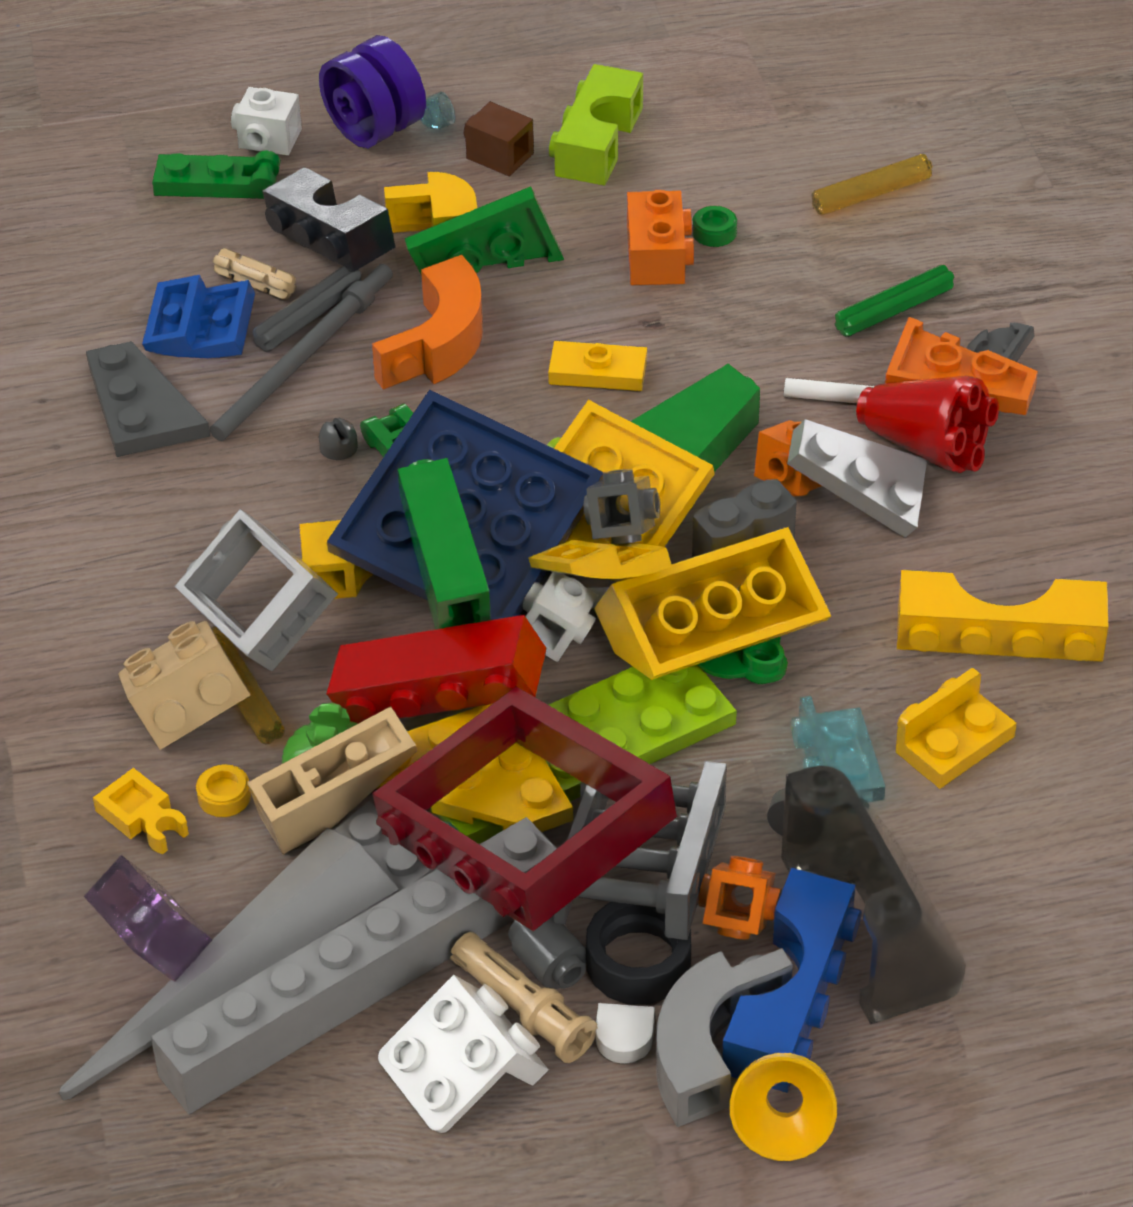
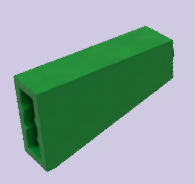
(708, 415)
(443, 544)

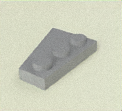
(862, 472)

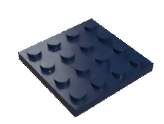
(511, 487)

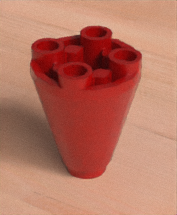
(933, 418)

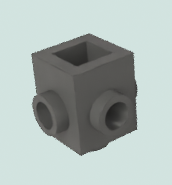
(607, 516)

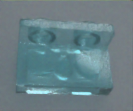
(840, 742)

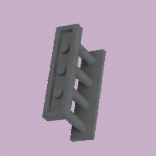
(684, 864)

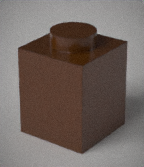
(499, 138)

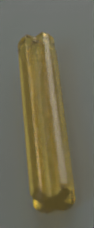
(871, 184)
(256, 707)

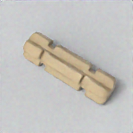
(258, 273)

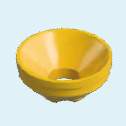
(777, 1133)

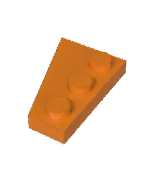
(931, 357)

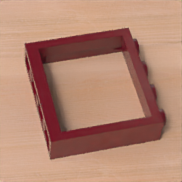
(639, 789)

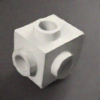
(267, 120)
(559, 612)

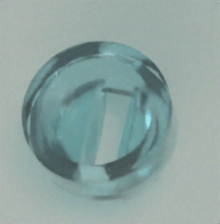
(438, 111)

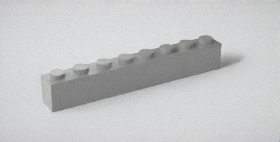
(331, 979)

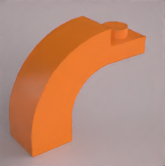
(446, 339)

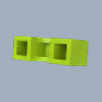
(589, 131)

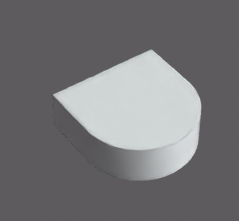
(624, 1031)

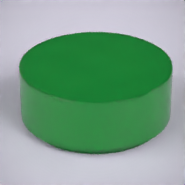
(714, 226)

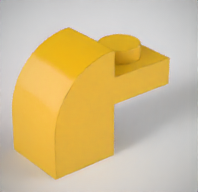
(428, 204)

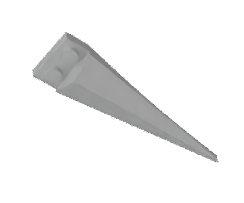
(317, 892)

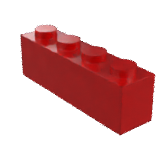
(437, 669)

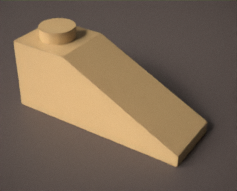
(329, 779)

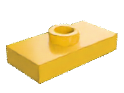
(597, 365)

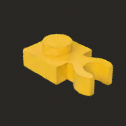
(137, 806)

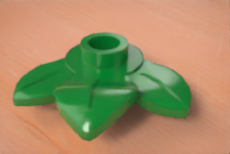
(757, 663)

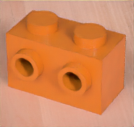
(658, 238)

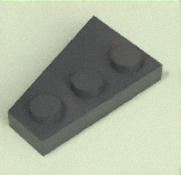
(140, 402)

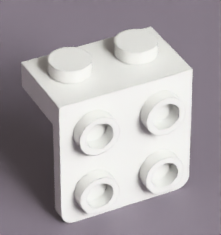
(458, 1052)

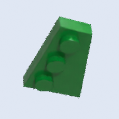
(490, 235)

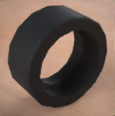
(627, 983)

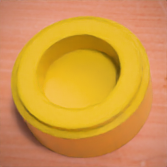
(223, 790)

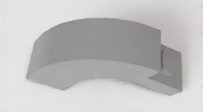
(696, 1009)

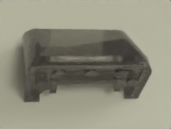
(842, 838)

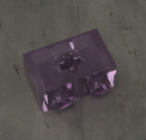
(148, 918)

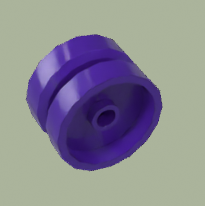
(372, 91)

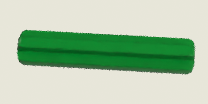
(894, 300)

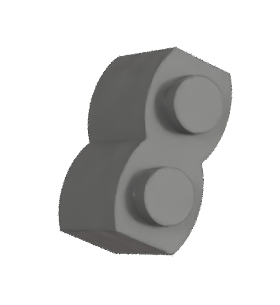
(753, 512)

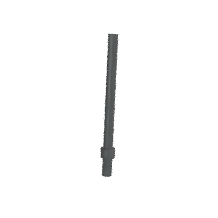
(354, 300)

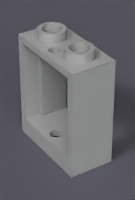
(283, 618)

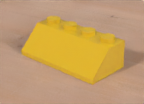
(711, 605)

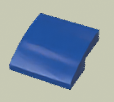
(199, 320)

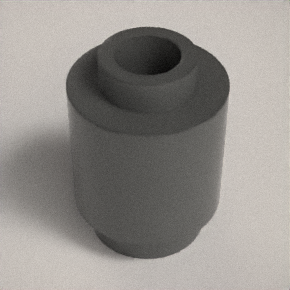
(549, 953)

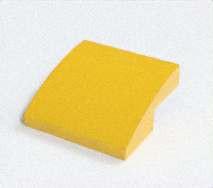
(602, 560)

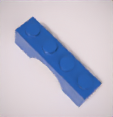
(811, 927)

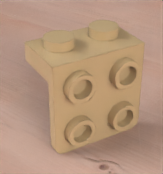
(181, 683)

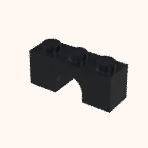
(345, 233)

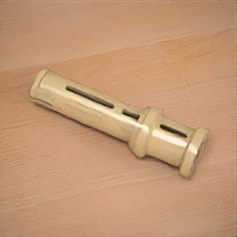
(539, 1008)

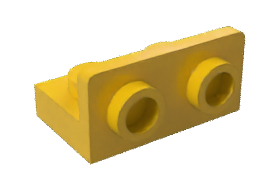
(952, 730)

